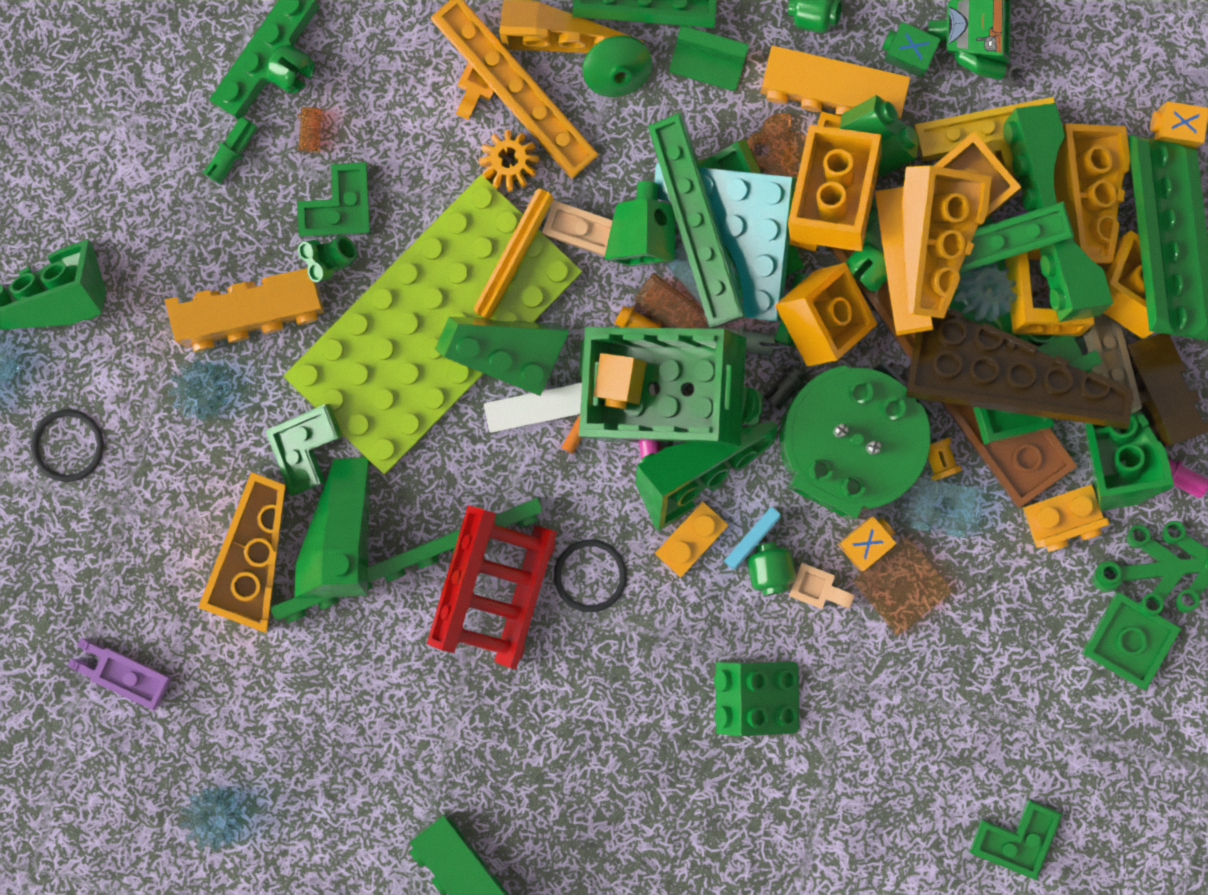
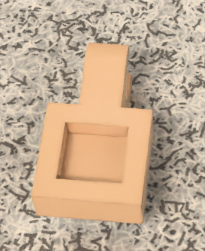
(815, 587)

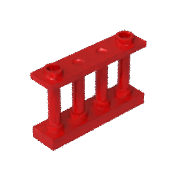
(460, 581)

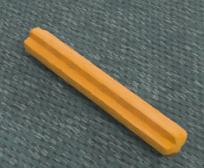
(513, 253)

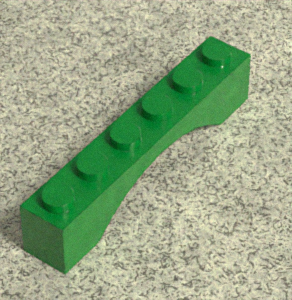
(1074, 279)

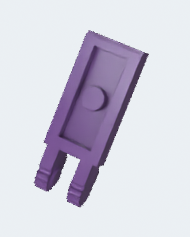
(123, 675)

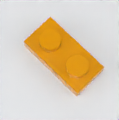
(691, 539)

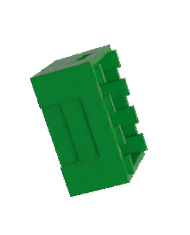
(673, 357)

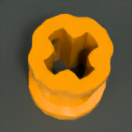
(950, 466)

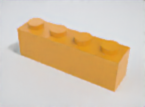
(828, 82)

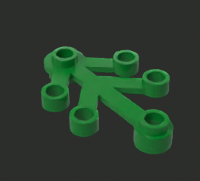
(1168, 567)

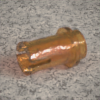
(310, 129)

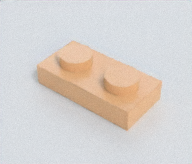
(577, 228)

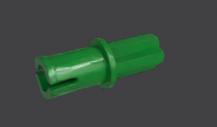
(230, 150)

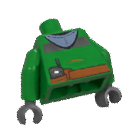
(979, 37)

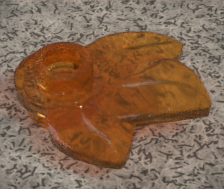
(783, 146)

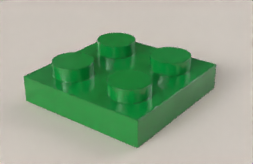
(1130, 641)

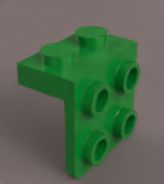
(756, 698)

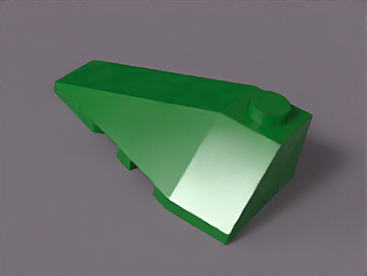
(58, 293)
(1127, 463)
(682, 471)
(336, 543)

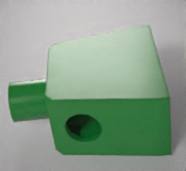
(642, 229)

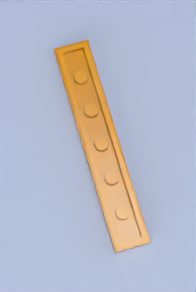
(514, 86)

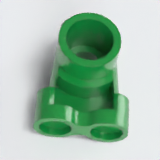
(327, 258)

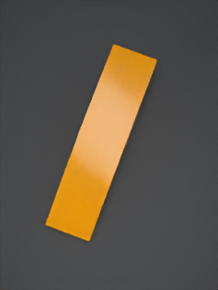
(891, 227)

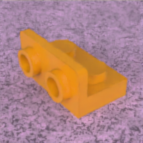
(1065, 517)

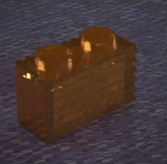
(669, 305)

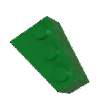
(506, 350)

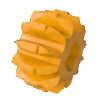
(522, 158)

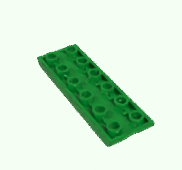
(1171, 236)

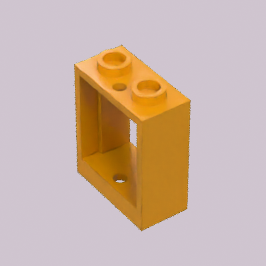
(1036, 320)

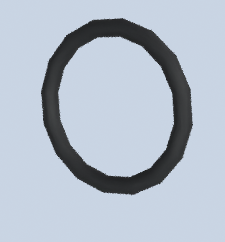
(35, 440)
(622, 575)

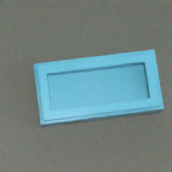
(752, 538)

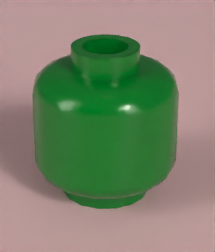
(815, 15)
(771, 569)

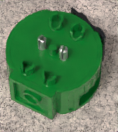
(855, 438)

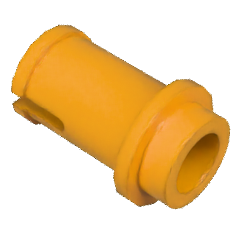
(631, 319)

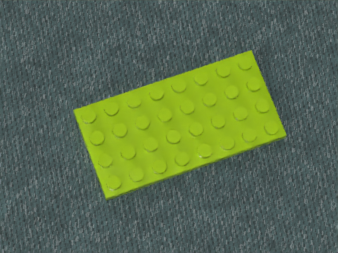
(381, 354)

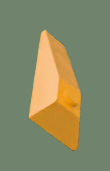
(540, 27)
(1090, 183)
(938, 225)

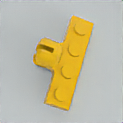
(943, 135)

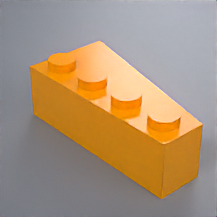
(244, 310)
(246, 564)

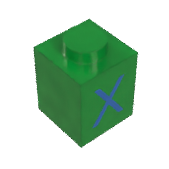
(910, 49)

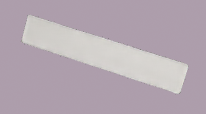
(534, 409)

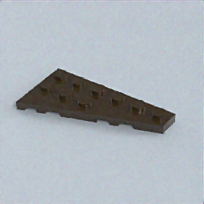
(1000, 372)

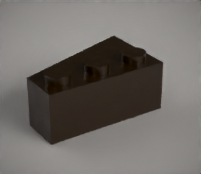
(1164, 391)

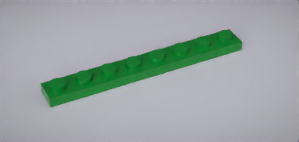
(423, 555)

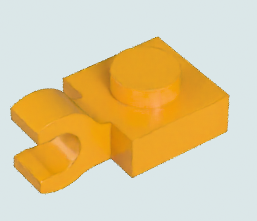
(475, 88)

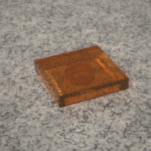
(902, 585)

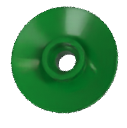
(614, 56)

